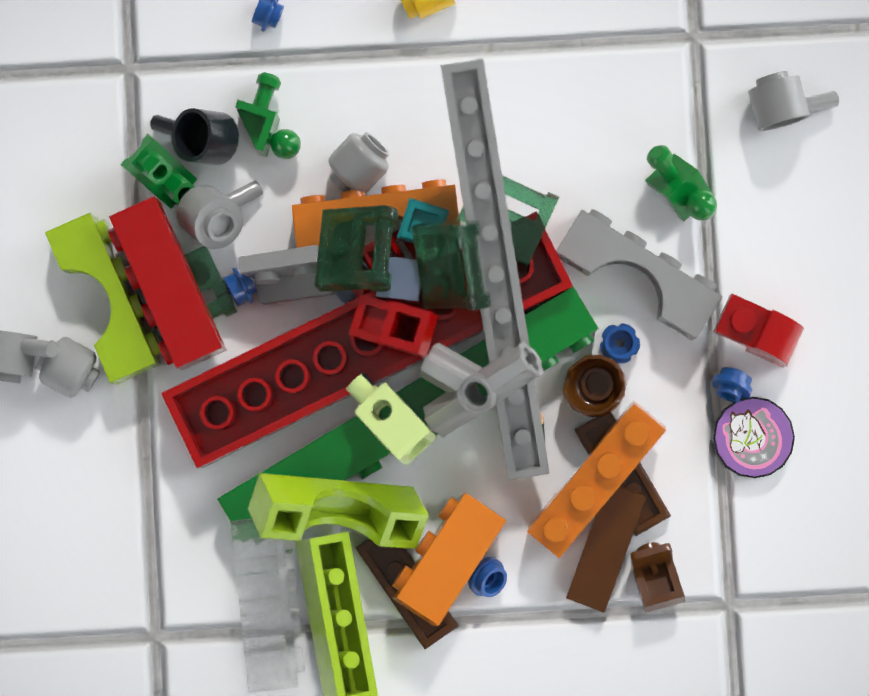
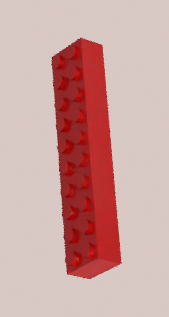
(316, 364)

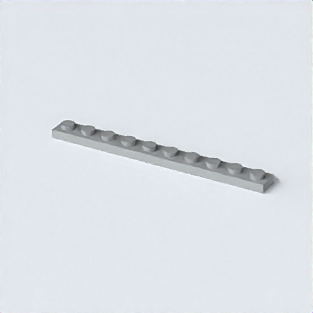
(486, 202)

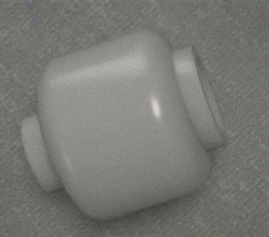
(358, 163)
(69, 369)

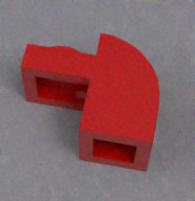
(394, 325)
(760, 330)

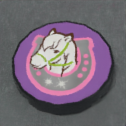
(753, 437)

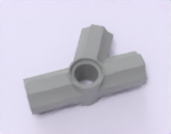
(461, 378)

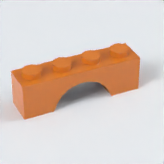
(308, 214)
(596, 479)

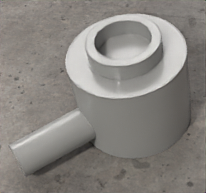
(781, 101)
(213, 216)
(19, 352)

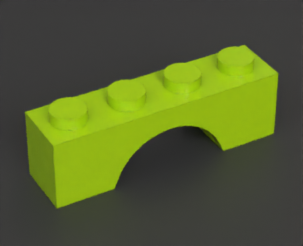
(126, 345)
(382, 512)

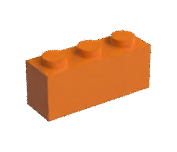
(447, 558)

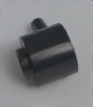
(200, 135)

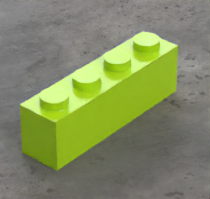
(336, 616)

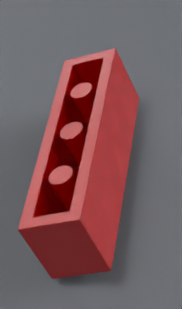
(166, 283)

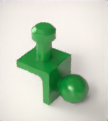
(263, 123)
(680, 185)

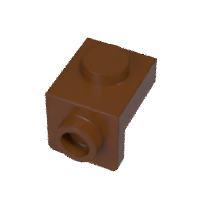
(656, 576)

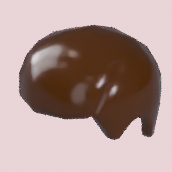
(594, 386)

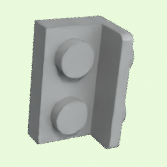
(283, 274)

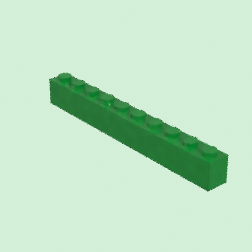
(356, 449)

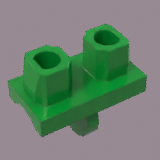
(159, 172)

